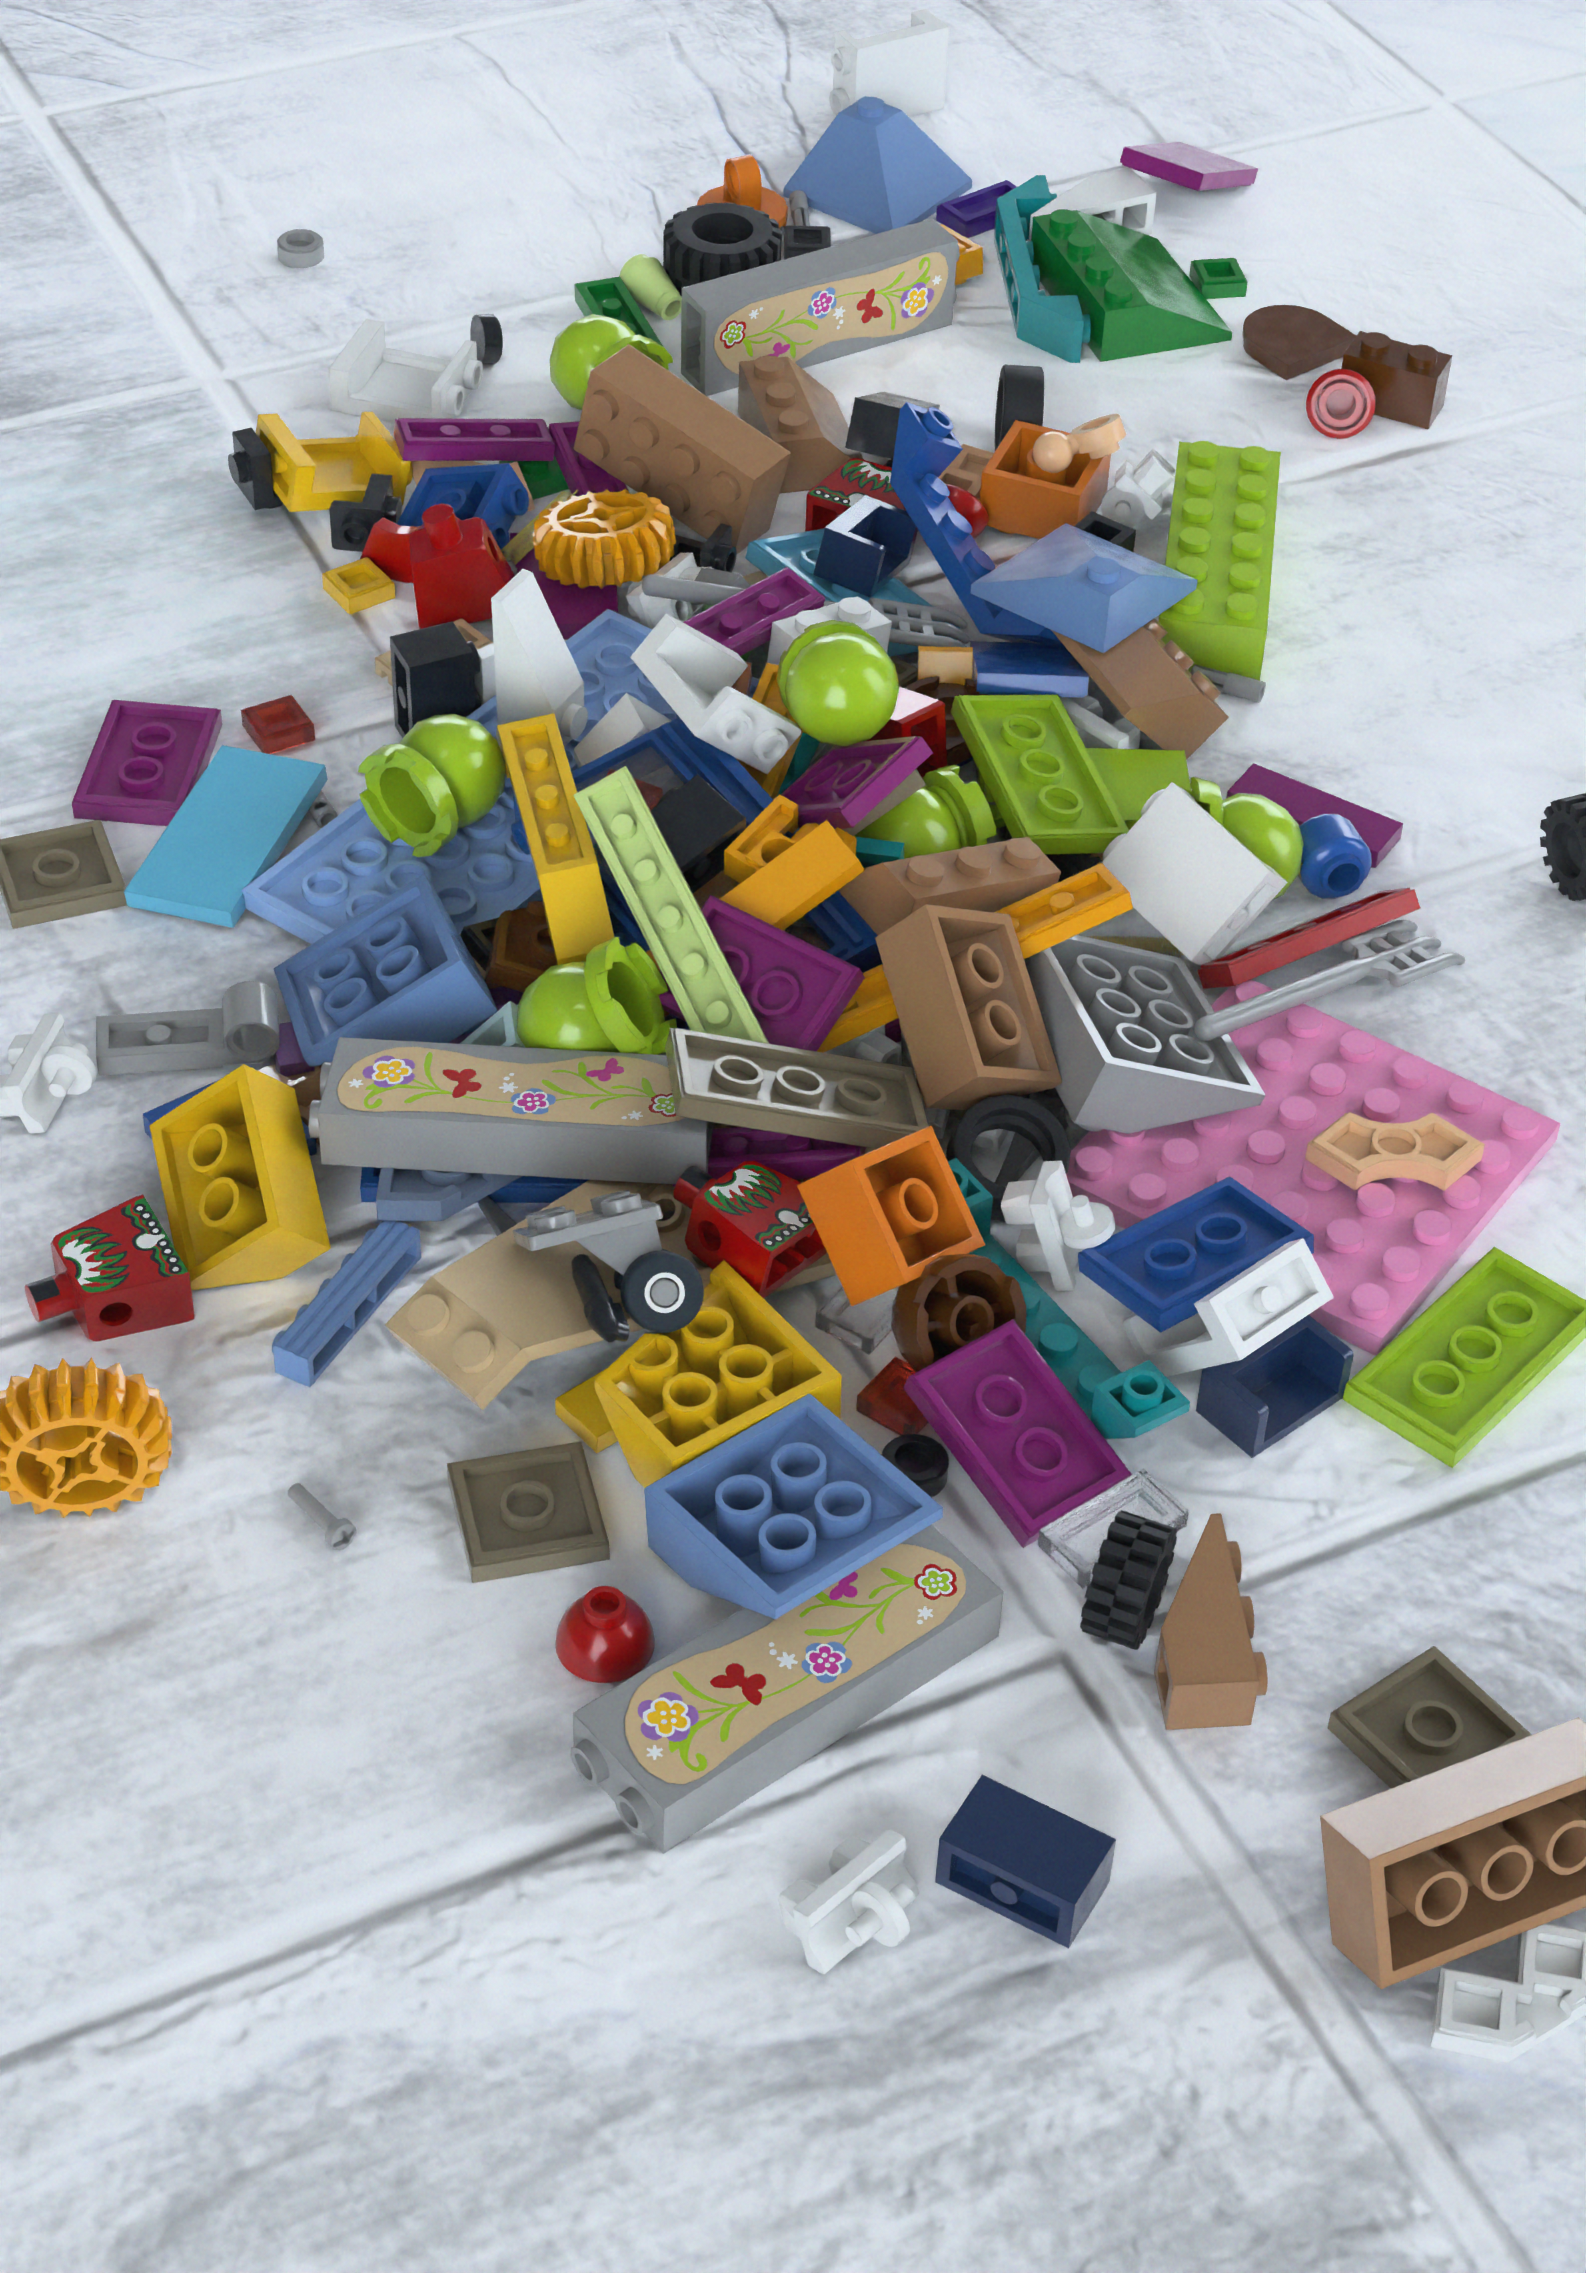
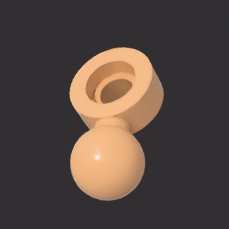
(1098, 437)

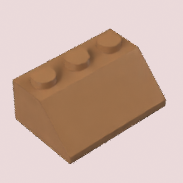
(797, 415)
(1154, 687)
(963, 878)
(966, 1007)

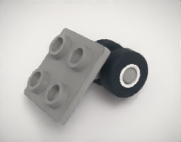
(654, 1284)

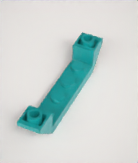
(1038, 319)
(1114, 1400)

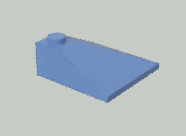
(877, 170)
(1084, 587)
(386, 977)
(783, 1510)

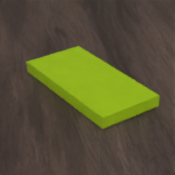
(1039, 772)
(1470, 1357)

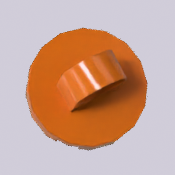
(744, 187)

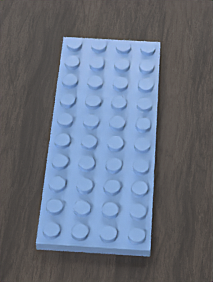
(482, 868)

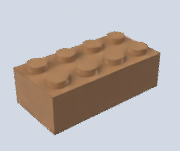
(680, 447)
(1459, 1856)

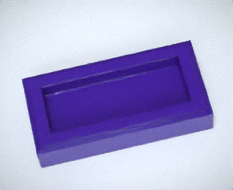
(974, 211)

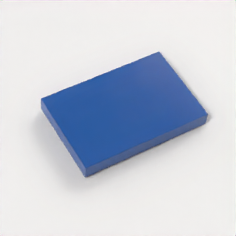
(1027, 669)
(1188, 1251)

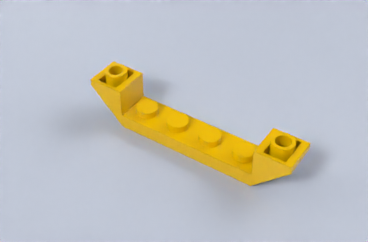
(556, 836)

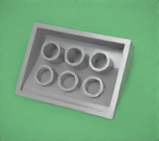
(1129, 1041)

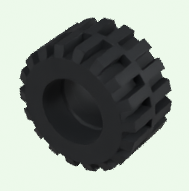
(718, 242)

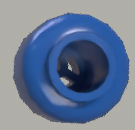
(1333, 857)

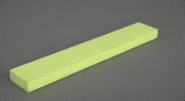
(666, 909)

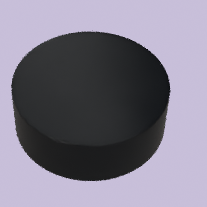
(488, 336)
(921, 1460)

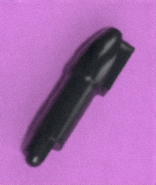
(599, 1308)

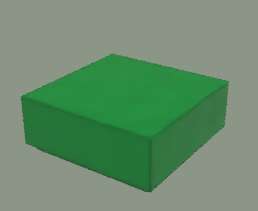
(1218, 278)

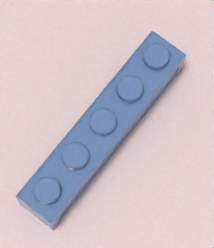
(346, 1301)

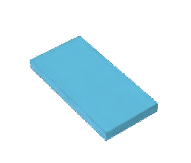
(800, 554)
(226, 835)

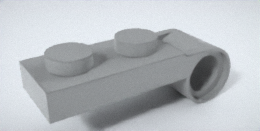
(192, 1039)

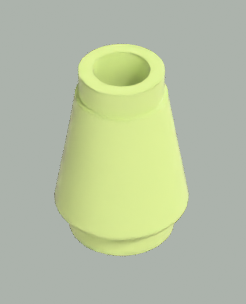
(651, 286)

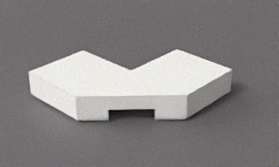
(1508, 2017)

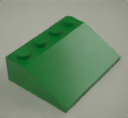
(1125, 283)

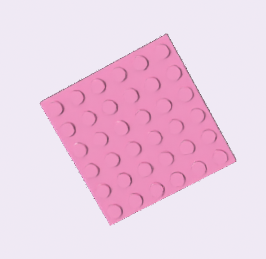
(1373, 1244)

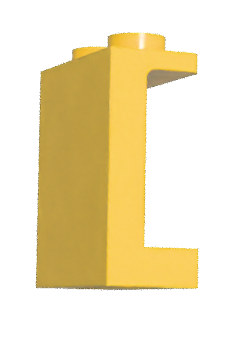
(318, 471)

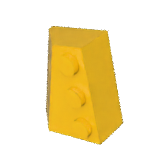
(710, 1380)

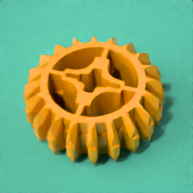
(603, 538)
(81, 1438)

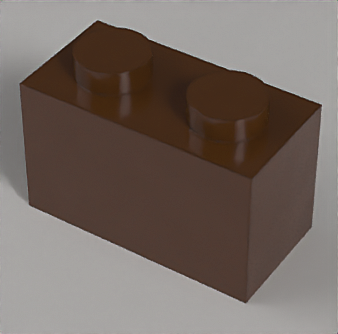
(1404, 377)

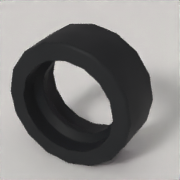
(1018, 398)
(1013, 1115)

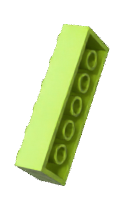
(1225, 541)

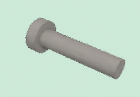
(338, 1531)

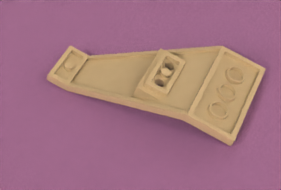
(515, 1305)

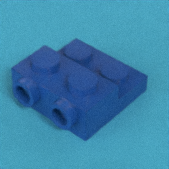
(473, 491)

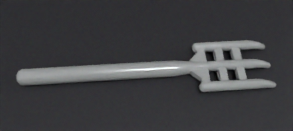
(902, 619)
(1377, 953)

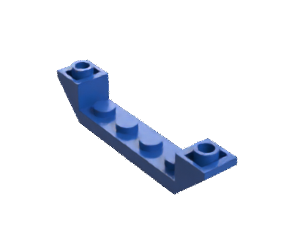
(920, 456)

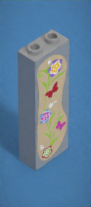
(820, 304)
(504, 1112)
(775, 1692)

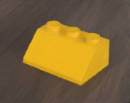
(239, 1182)

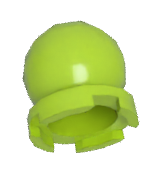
(588, 344)
(838, 683)
(433, 782)
(937, 816)
(1257, 824)
(597, 1004)

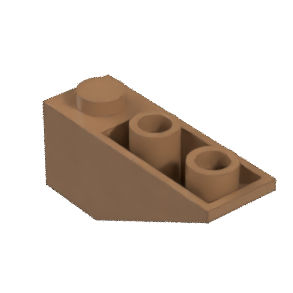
(1204, 1648)

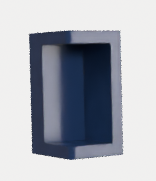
(866, 546)
(1276, 1386)
(1025, 1860)

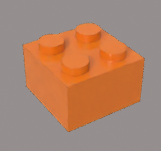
(1033, 501)
(890, 1215)

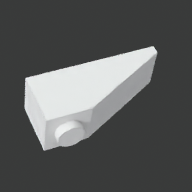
(1112, 196)
(533, 661)

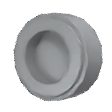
(300, 248)

